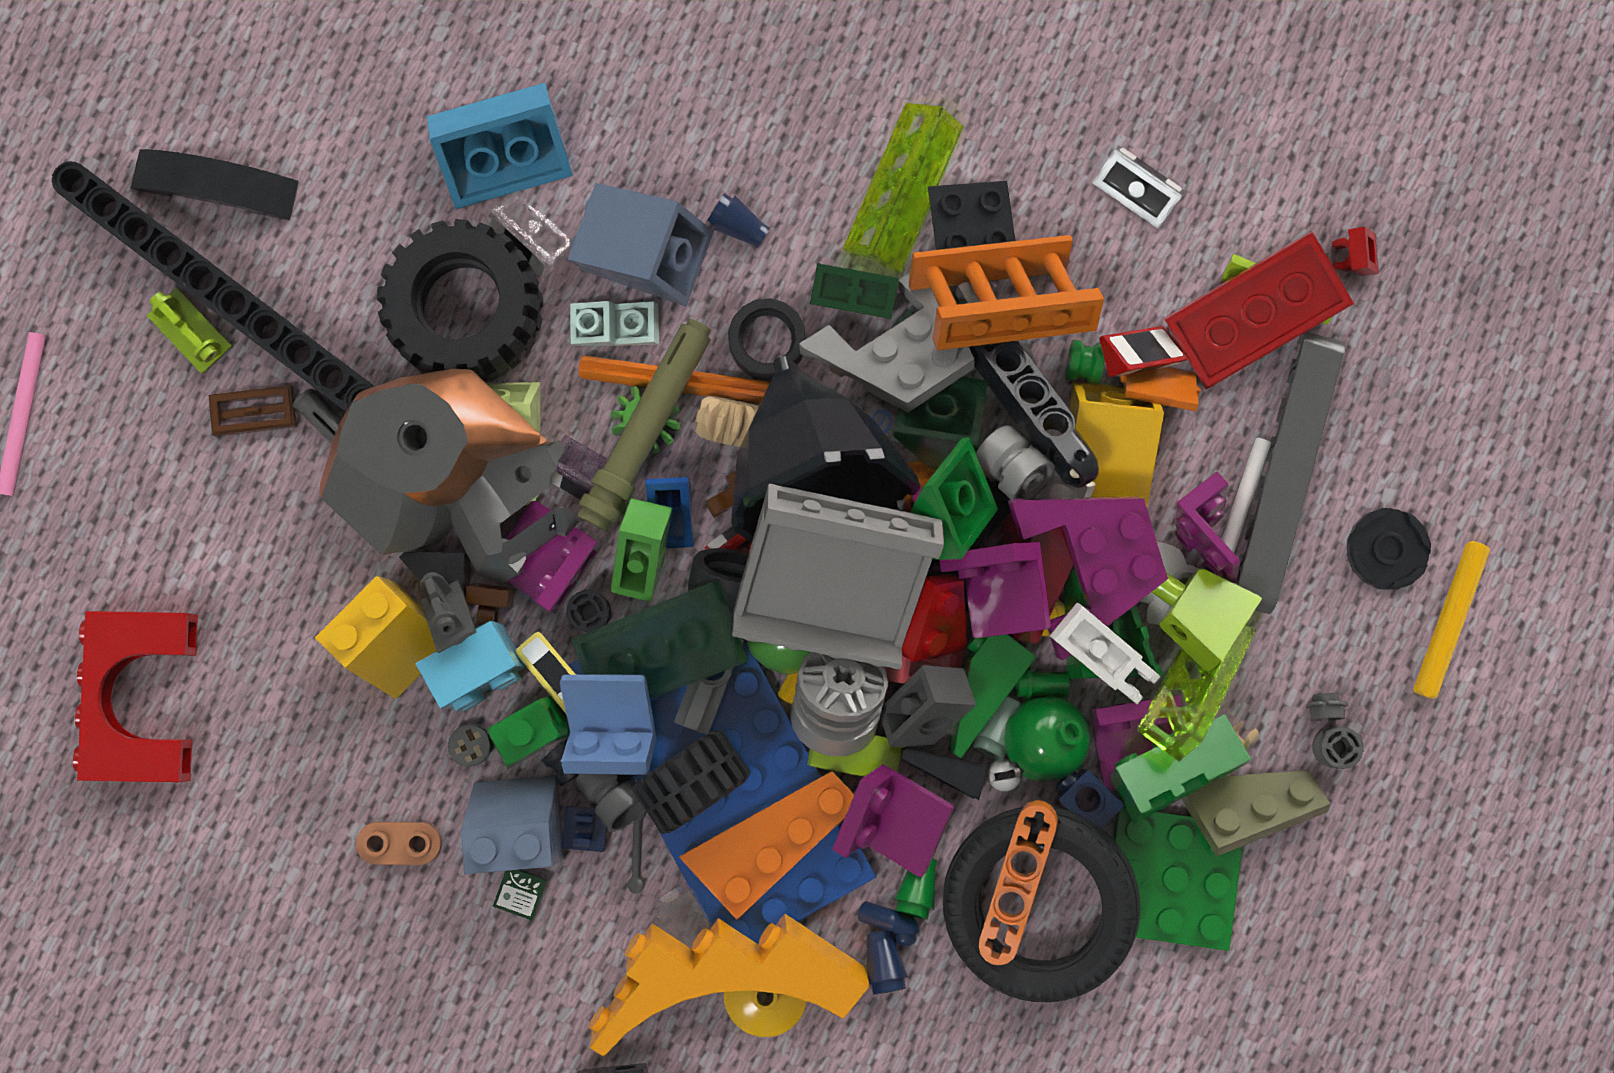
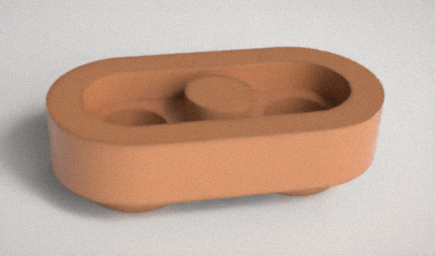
(398, 843)

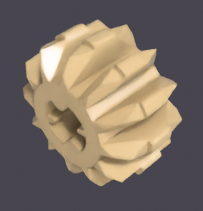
(724, 420)

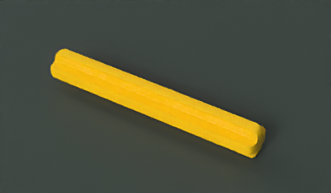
(1451, 620)

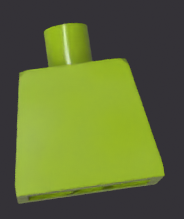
(1205, 614)

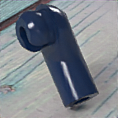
(900, 924)

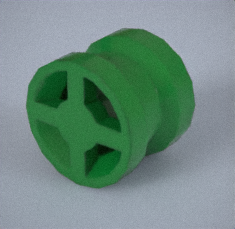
(1084, 362)

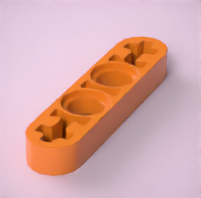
(1020, 883)

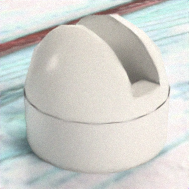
(1004, 766)

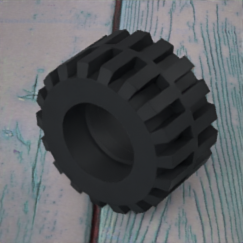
(691, 781)

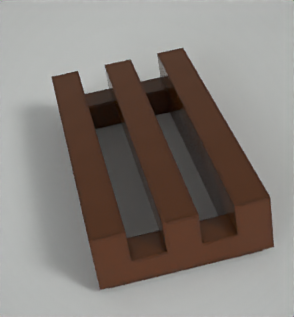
(217, 415)

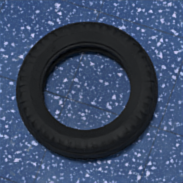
(1044, 979)

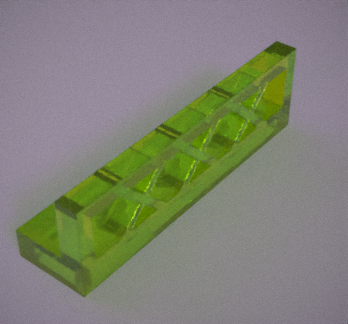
(903, 214)
(1201, 703)

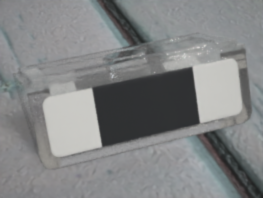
(531, 233)

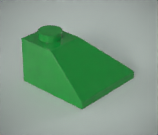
(959, 498)

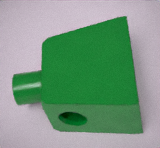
(529, 731)

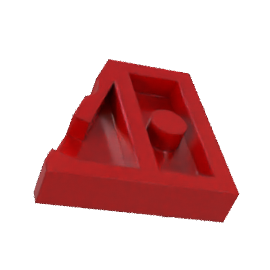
(938, 619)

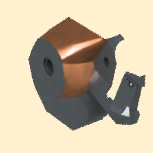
(439, 459)

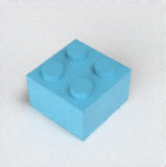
(472, 667)

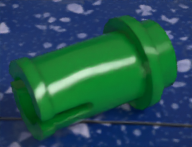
(1043, 684)

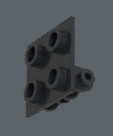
(971, 214)

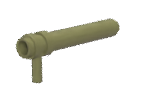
(614, 481)

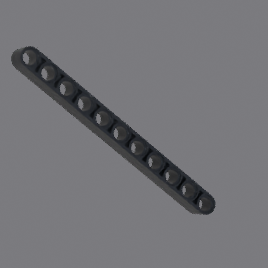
(221, 293)

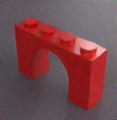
(105, 746)

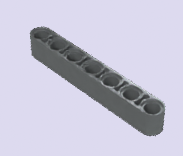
(1289, 467)

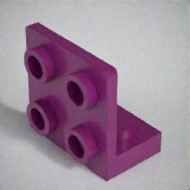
(1194, 520)
(555, 567)
(1004, 588)
(1117, 733)
(895, 820)

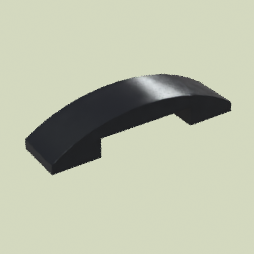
(214, 182)

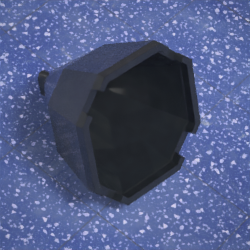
(815, 444)

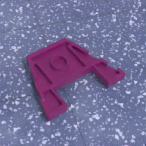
(1109, 548)

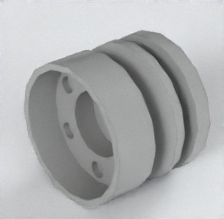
(837, 704)

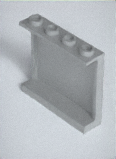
(834, 576)

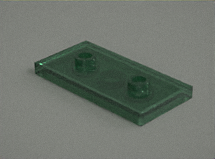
(667, 642)

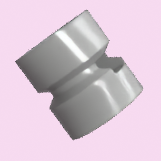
(1017, 468)

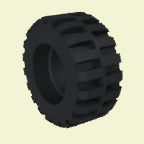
(432, 257)

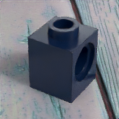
(1105, 804)

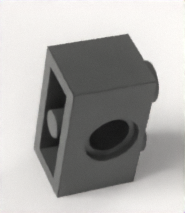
(927, 707)

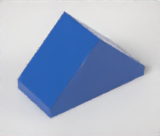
(676, 495)

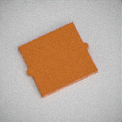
(1163, 386)

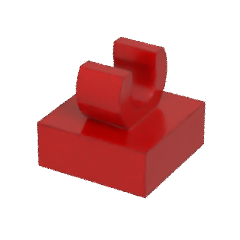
(1362, 252)

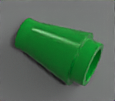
(917, 893)

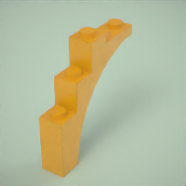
(722, 959)

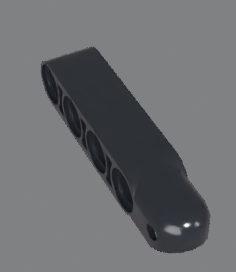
(1050, 412)

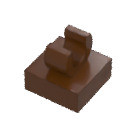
(489, 600)

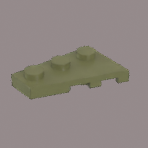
(1254, 806)

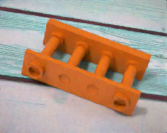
(1011, 318)

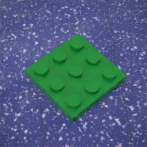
(1180, 880)

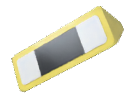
(544, 665)

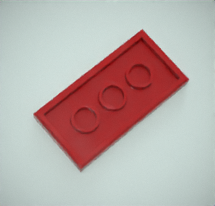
(1259, 310)

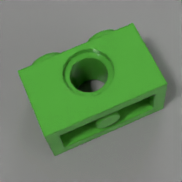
(641, 549)

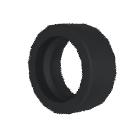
(748, 313)
(722, 566)

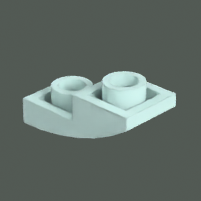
(614, 324)

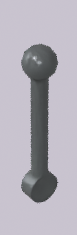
(635, 883)

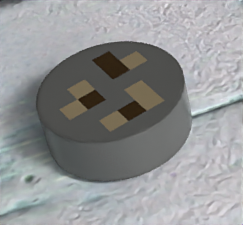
(469, 745)

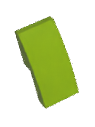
(861, 762)

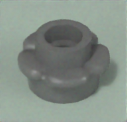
(1327, 706)

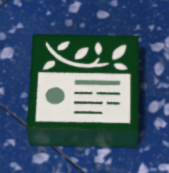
(520, 893)

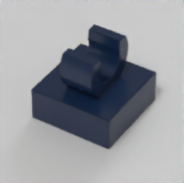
(583, 830)

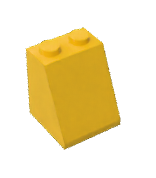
(1121, 435)
(380, 636)

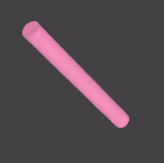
(21, 412)

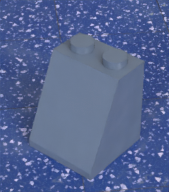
(641, 242)
(512, 825)

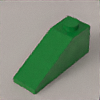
(992, 672)

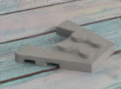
(900, 363)

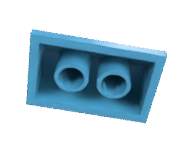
(499, 145)

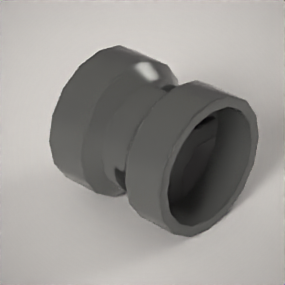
(1328, 747)

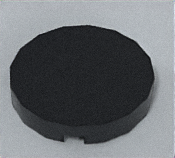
(1379, 540)

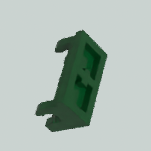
(854, 291)

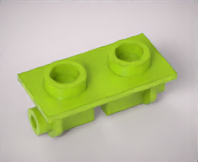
(188, 329)

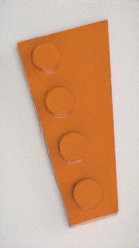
(761, 849)

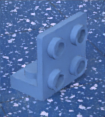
(608, 724)

